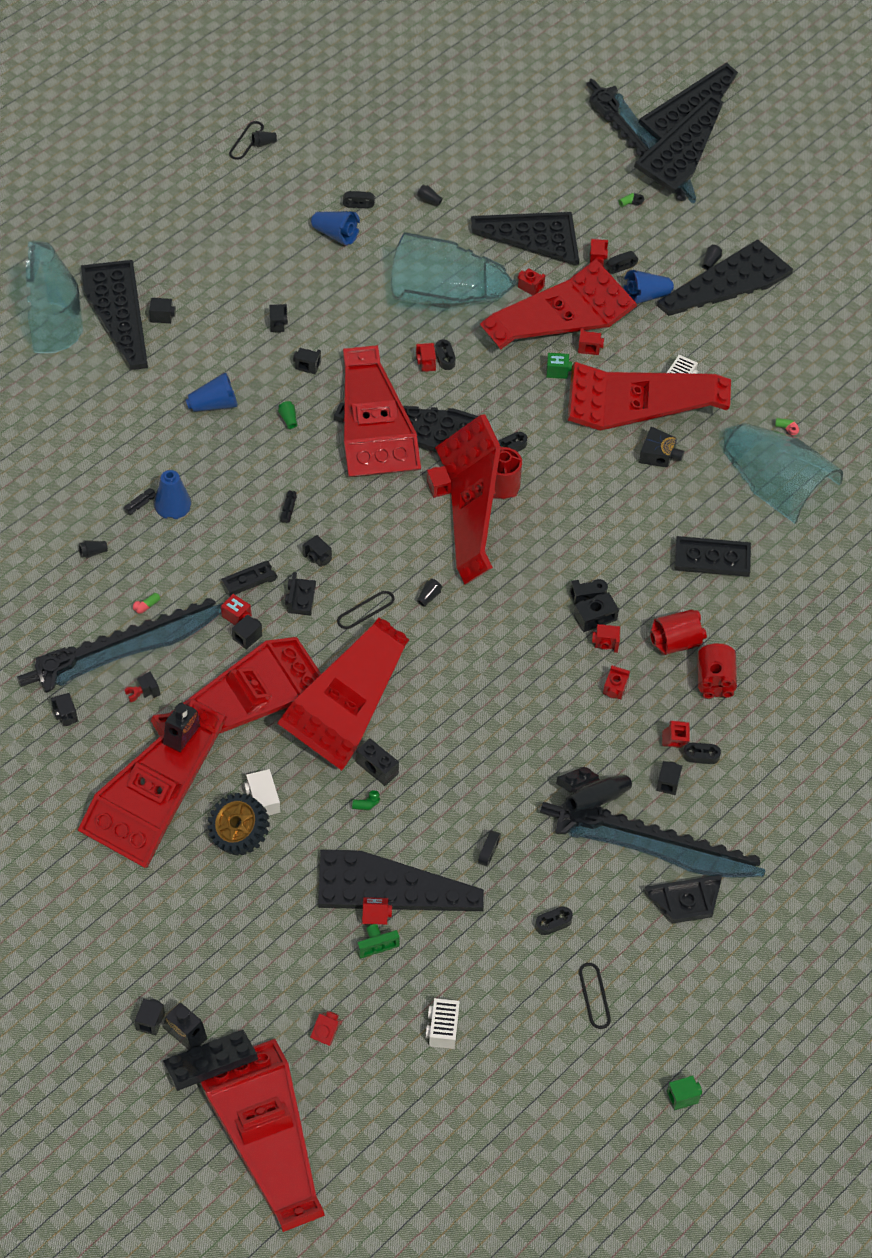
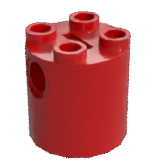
(508, 474)
(677, 632)
(717, 671)

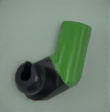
(633, 198)

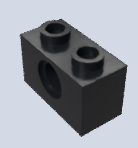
(596, 611)
(377, 762)

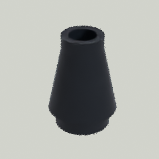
(262, 138)
(428, 195)
(712, 255)
(91, 548)
(430, 590)

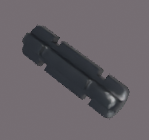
(140, 501)
(288, 506)

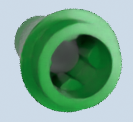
(288, 414)

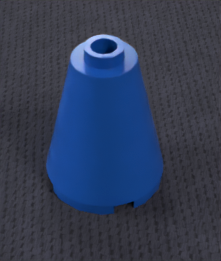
(337, 225)
(646, 286)
(213, 395)
(172, 496)

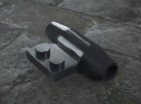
(590, 790)

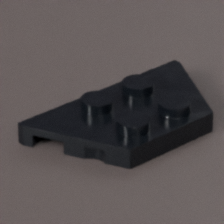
(686, 899)

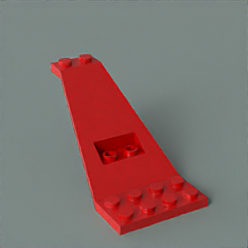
(588, 296)
(623, 398)
(378, 442)
(472, 466)
(256, 684)
(341, 701)
(133, 815)
(265, 1127)

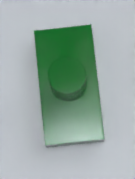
(377, 943)

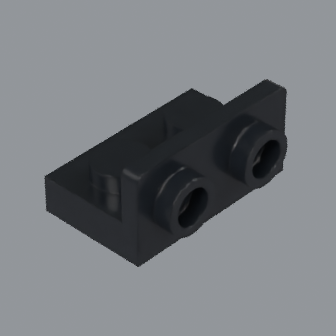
(301, 595)

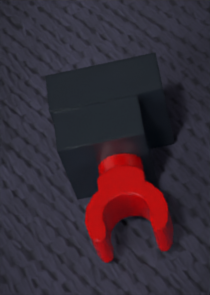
(147, 687)

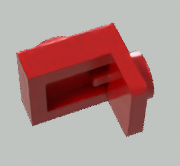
(326, 1027)

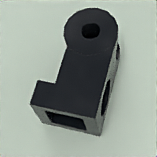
(587, 590)

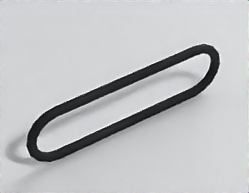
(230, 153)
(364, 602)
(603, 994)

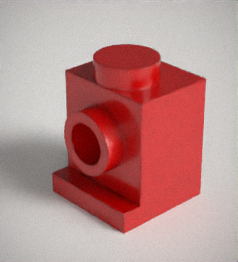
(598, 250)
(531, 281)
(590, 342)
(426, 356)
(607, 637)
(616, 682)
(676, 734)

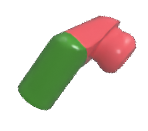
(789, 425)
(141, 607)

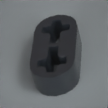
(358, 199)
(622, 262)
(441, 355)
(510, 441)
(701, 753)
(489, 848)
(554, 920)

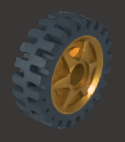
(252, 826)

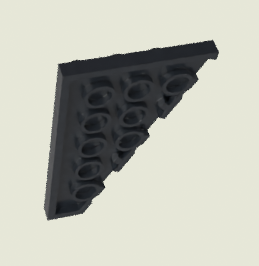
(538, 232)

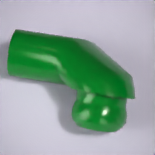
(368, 803)

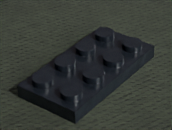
(713, 556)
(210, 1060)

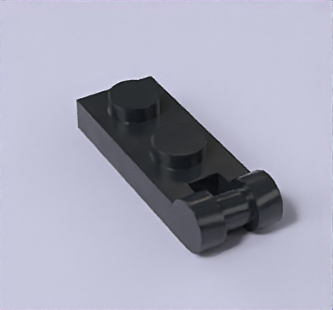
(249, 578)

